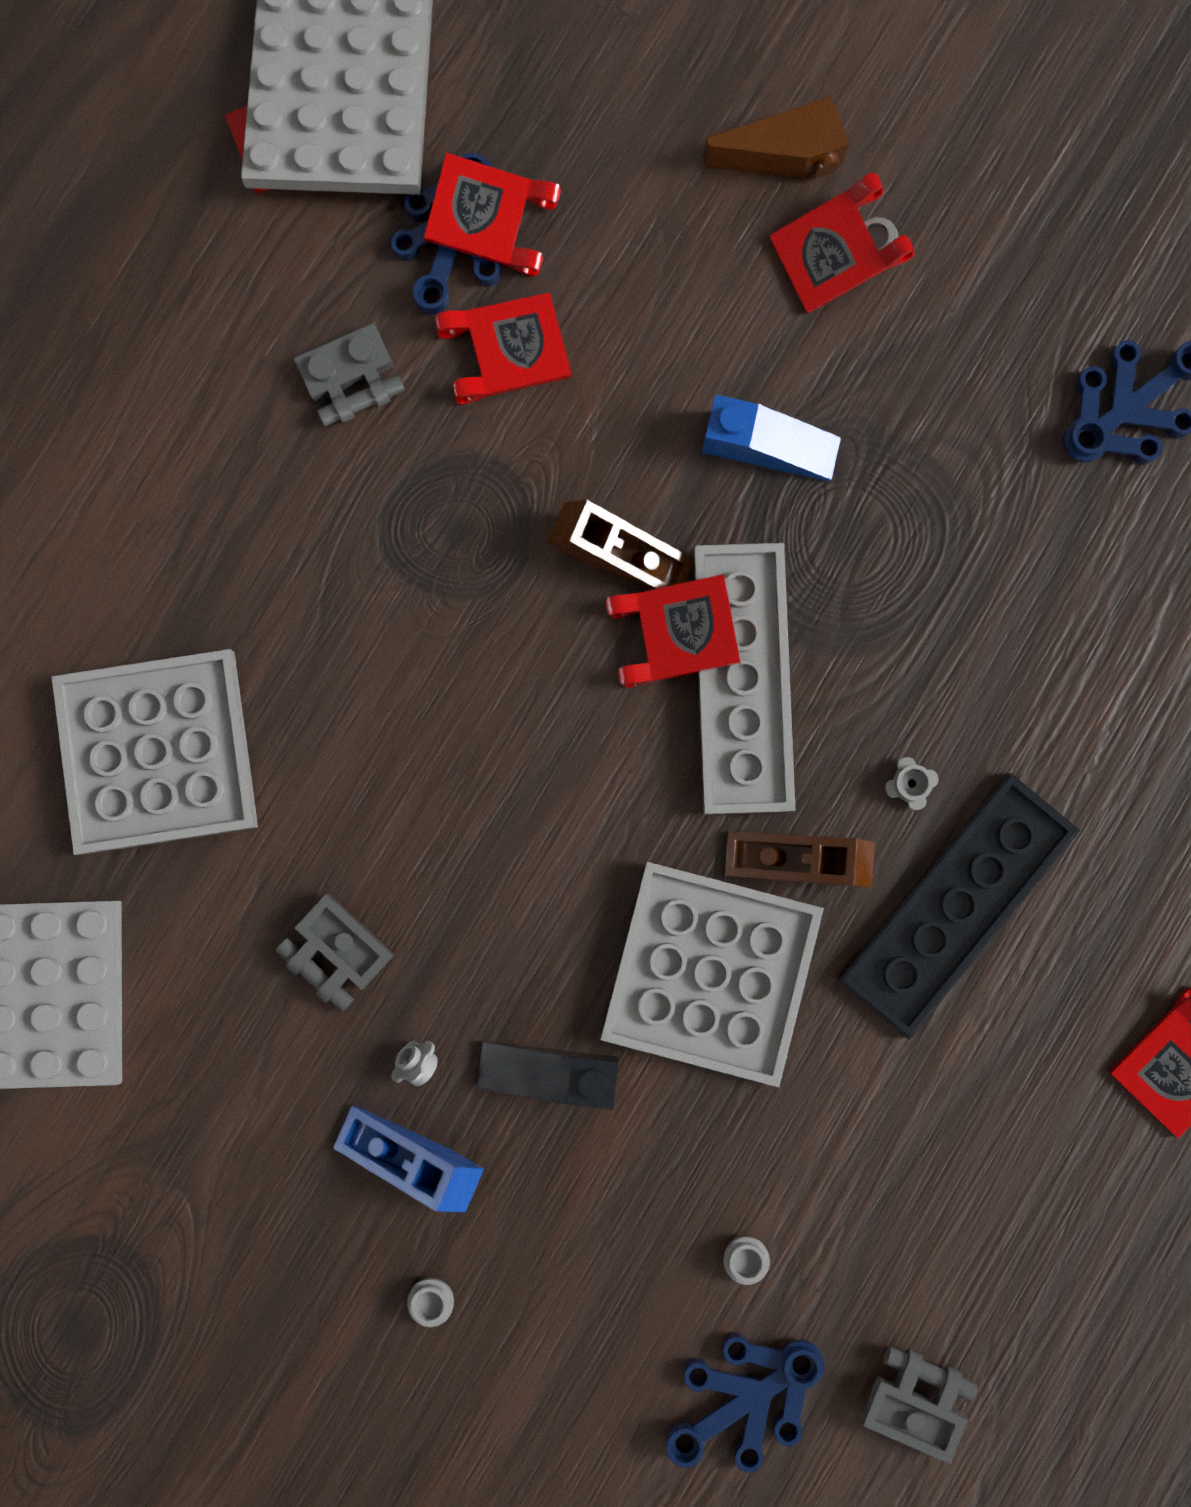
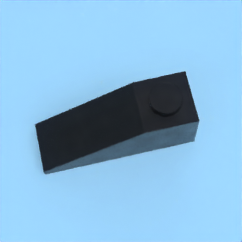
(549, 1074)

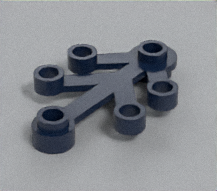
(437, 279)
(1126, 408)
(751, 1397)

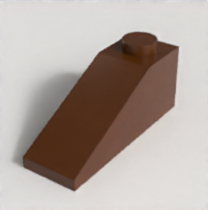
(785, 144)
(617, 546)
(800, 858)

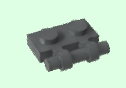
(345, 364)
(341, 941)
(914, 1418)

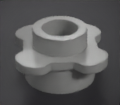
(924, 780)
(415, 1063)

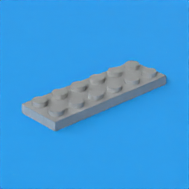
(748, 703)

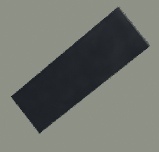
(958, 905)

